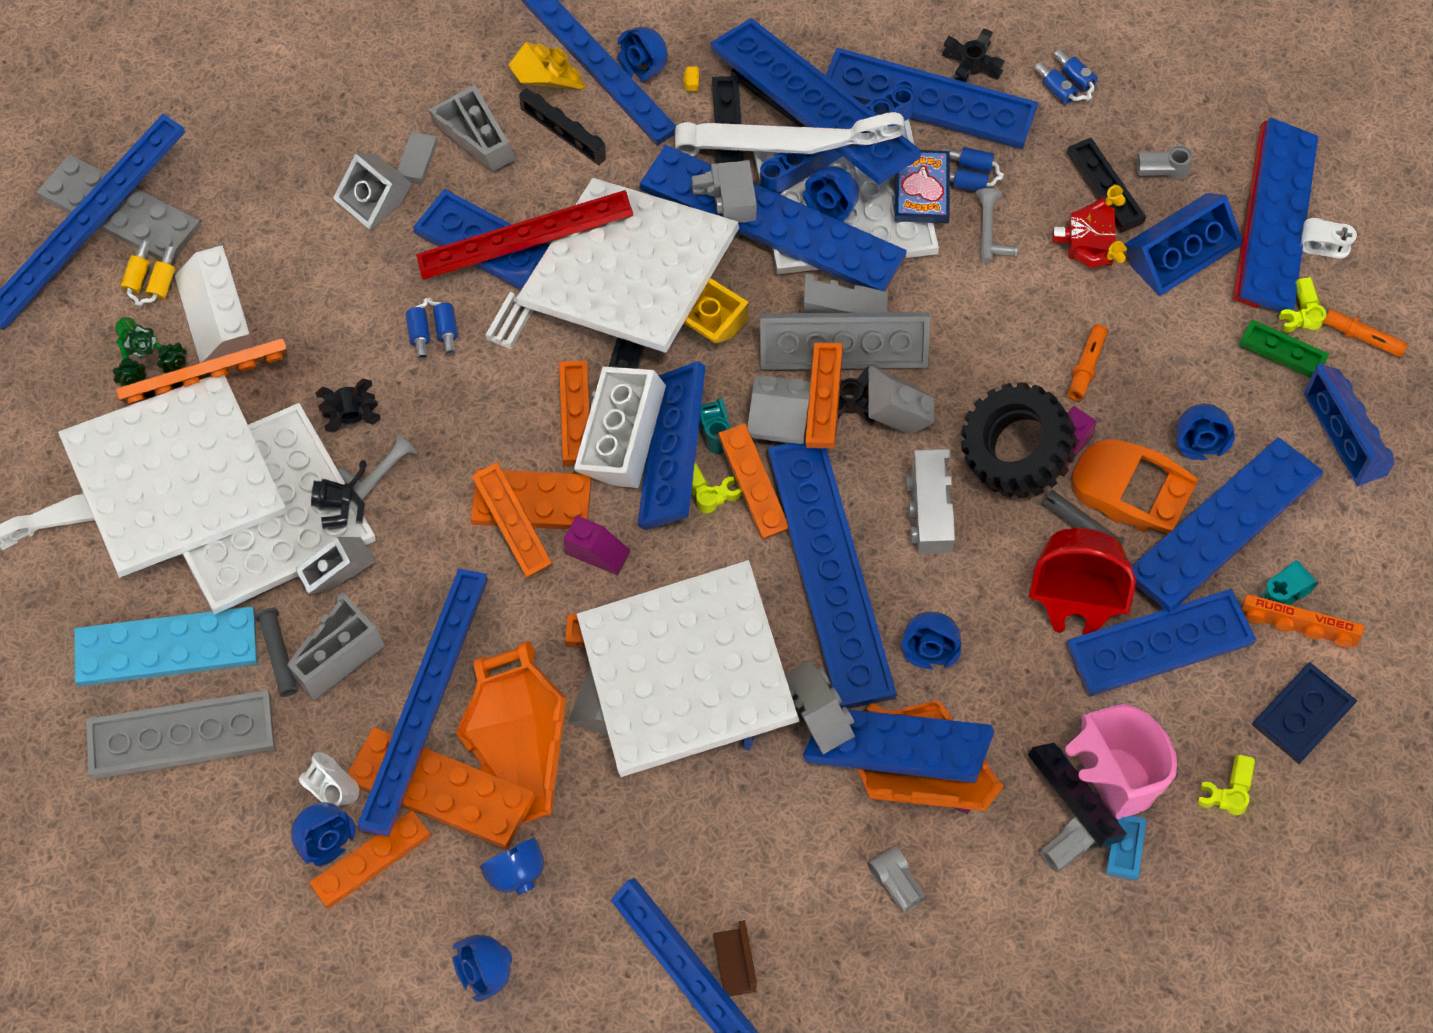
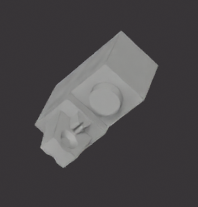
(732, 190)
(335, 564)

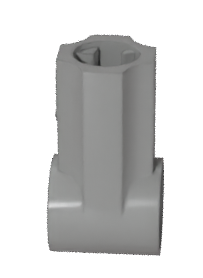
(1173, 163)
(1068, 846)
(892, 871)

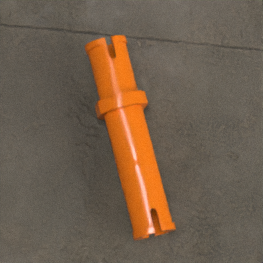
(1364, 332)
(1084, 371)

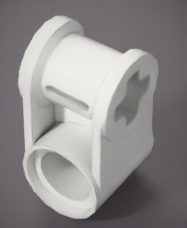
(1324, 238)
(327, 779)

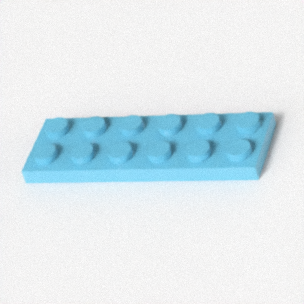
(165, 646)

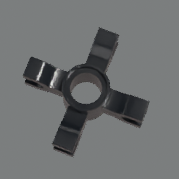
(973, 56)
(859, 403)
(348, 405)

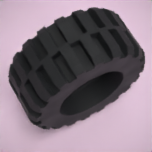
(994, 416)

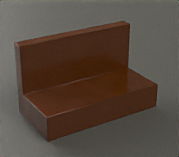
(735, 961)

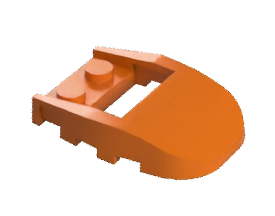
(1106, 472)

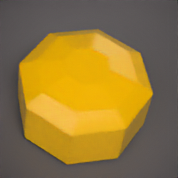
(691, 78)

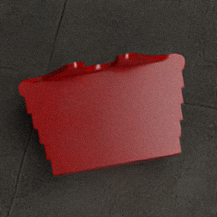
(1084, 576)

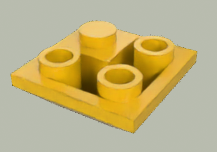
(545, 67)

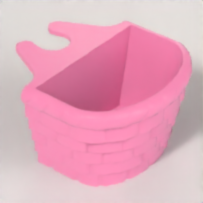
(1124, 757)

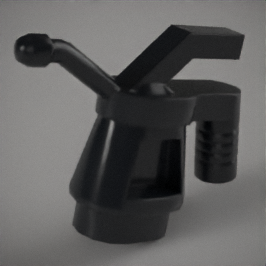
(334, 495)

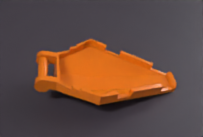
(516, 725)
(926, 789)

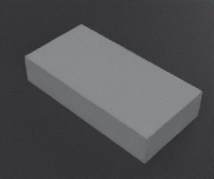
(417, 157)

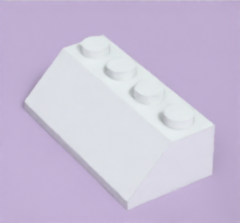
(212, 305)
(620, 426)

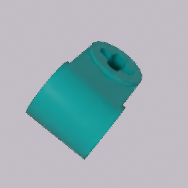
(713, 421)
(1290, 584)

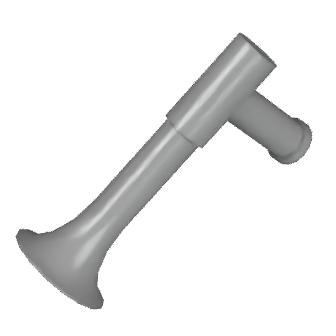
(988, 197)
(362, 488)

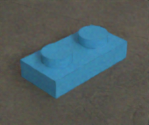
(1125, 856)

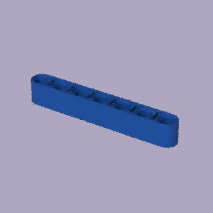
(794, 167)

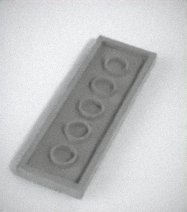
(133, 220)
(867, 339)
(179, 734)

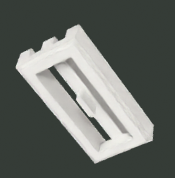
(499, 339)

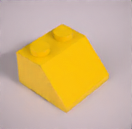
(718, 313)

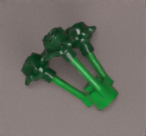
(139, 342)

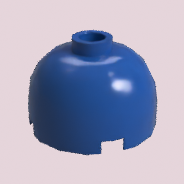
(639, 47)
(832, 192)
(1205, 428)
(931, 639)
(321, 832)
(515, 868)
(482, 964)

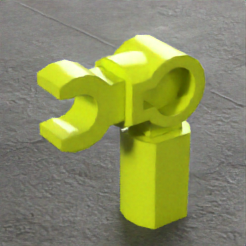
(1311, 312)
(710, 497)
(1234, 799)

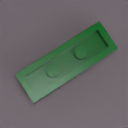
(1282, 348)

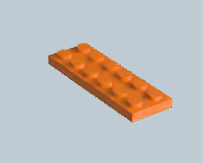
(243, 360)
(451, 792)

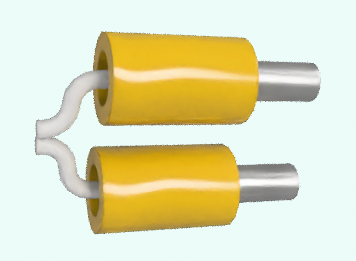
(159, 279)

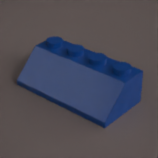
(1184, 242)
(1348, 425)

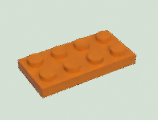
(546, 498)

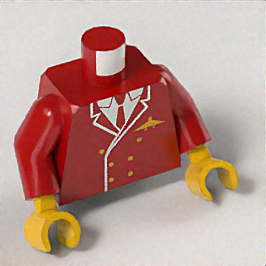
(1092, 232)

